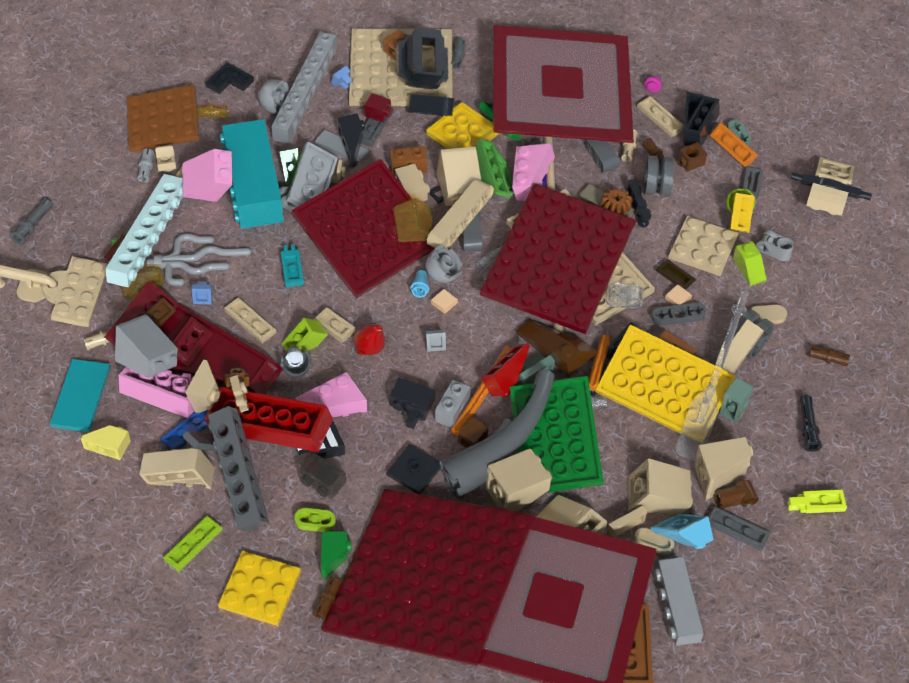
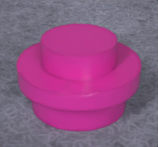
(653, 84)

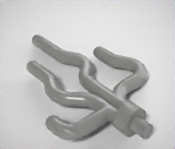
(176, 260)

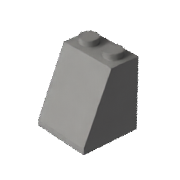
(144, 347)

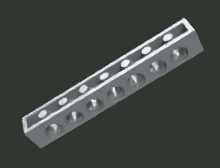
(304, 88)

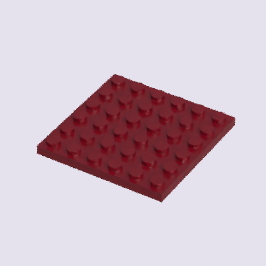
(358, 230)

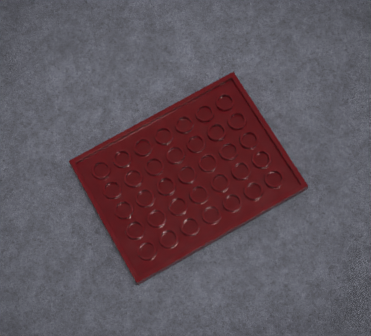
(558, 258)

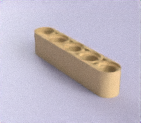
(460, 214)

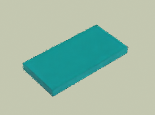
(80, 395)

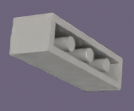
(679, 601)

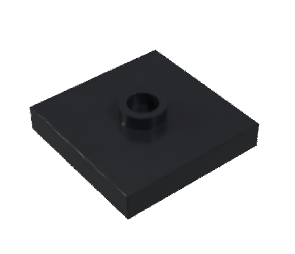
(414, 469)

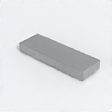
(334, 144)

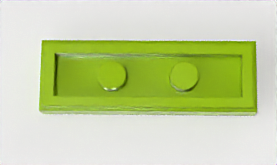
(192, 543)

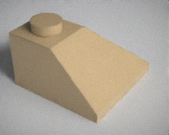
(203, 389)

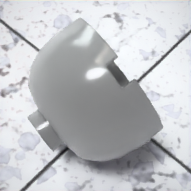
(273, 95)
(443, 265)

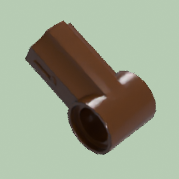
(742, 494)

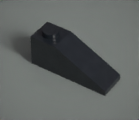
(350, 131)

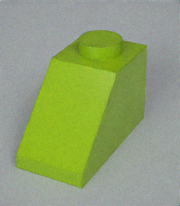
(750, 263)
(306, 335)

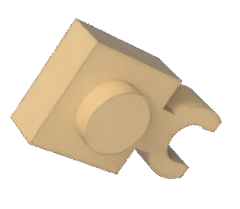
(239, 390)

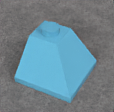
(686, 530)

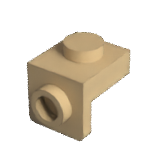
(165, 158)

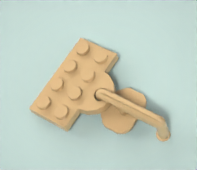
(72, 291)

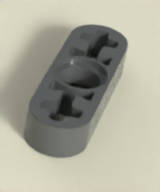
(683, 308)

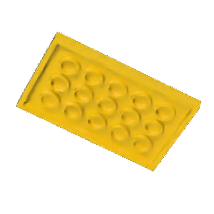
(658, 378)

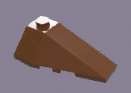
(565, 349)

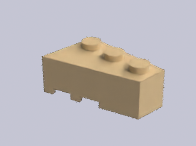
(177, 466)

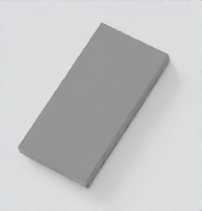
(312, 174)

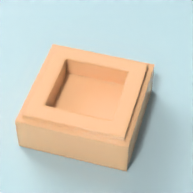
(678, 296)
(444, 301)

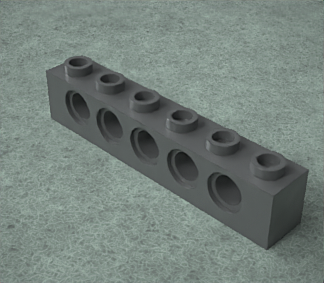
(251, 494)

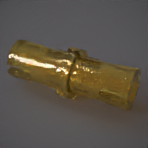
(211, 111)

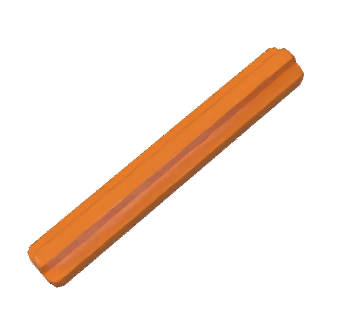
(599, 361)

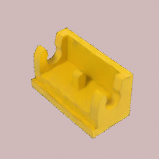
(741, 212)

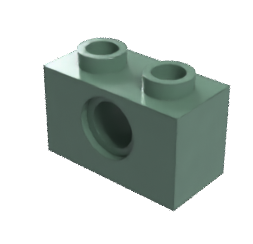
(736, 400)

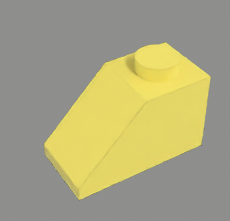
(107, 441)

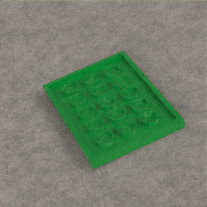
(564, 434)

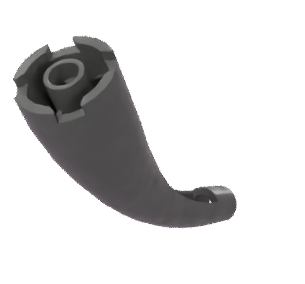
(469, 467)

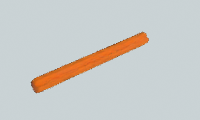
(474, 402)

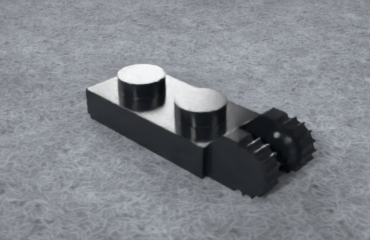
(639, 205)

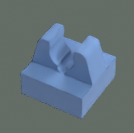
(342, 78)
(202, 293)

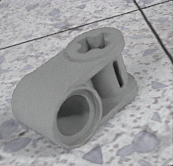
(776, 246)

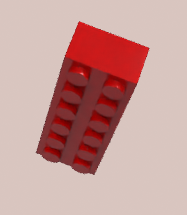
(279, 419)

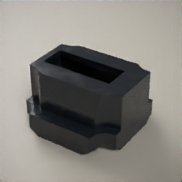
(410, 59)

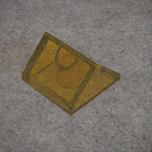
(413, 220)

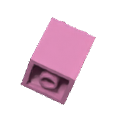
(207, 175)

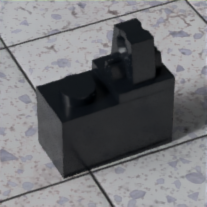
(413, 399)

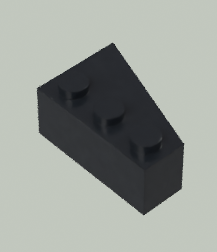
(699, 117)

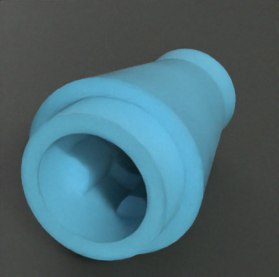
(420, 284)

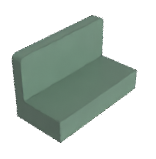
(532, 366)

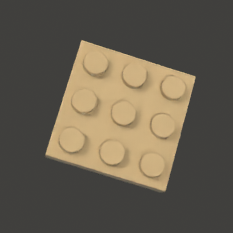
(703, 245)

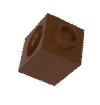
(692, 157)
(472, 432)

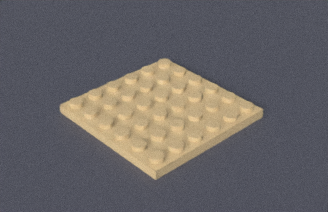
(376, 71)

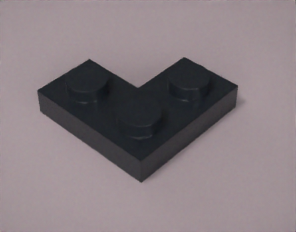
(229, 75)

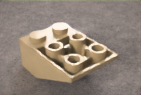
(573, 514)

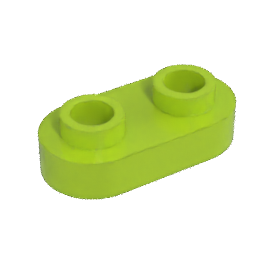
(315, 519)

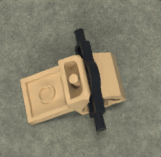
(830, 186)

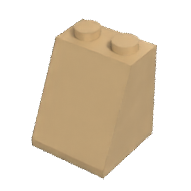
(456, 172)
(721, 464)
(517, 481)
(659, 488)

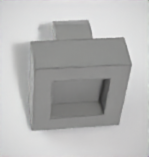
(436, 340)

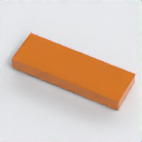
(733, 145)

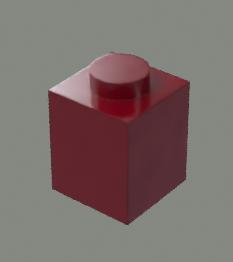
(378, 108)

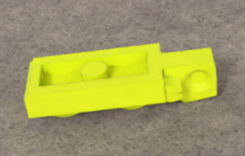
(818, 501)

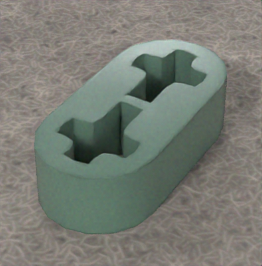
(742, 131)

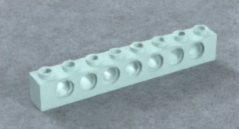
(145, 231)

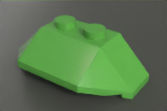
(494, 169)

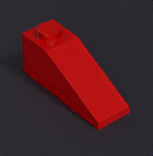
(506, 371)

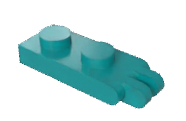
(292, 267)

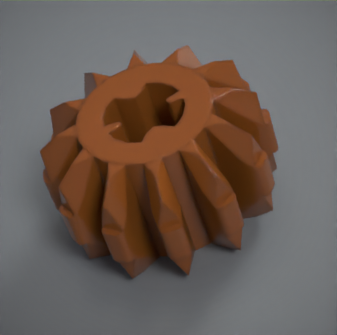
(616, 201)

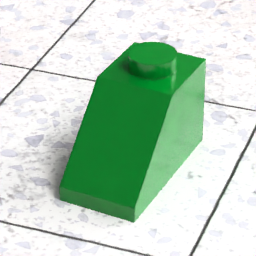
(334, 551)

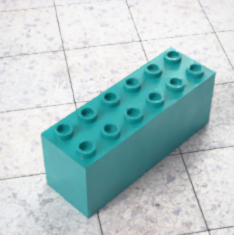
(253, 174)

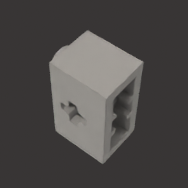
(452, 403)

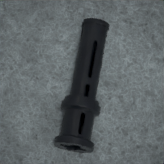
(810, 430)

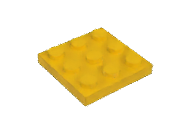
(461, 129)
(259, 588)

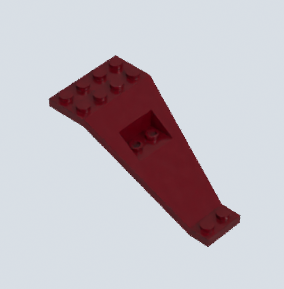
(211, 343)

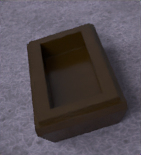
(675, 274)

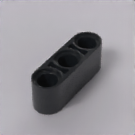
(431, 105)

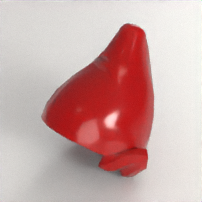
(369, 339)

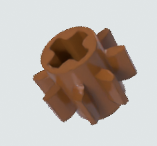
(241, 374)

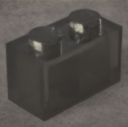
(322, 476)

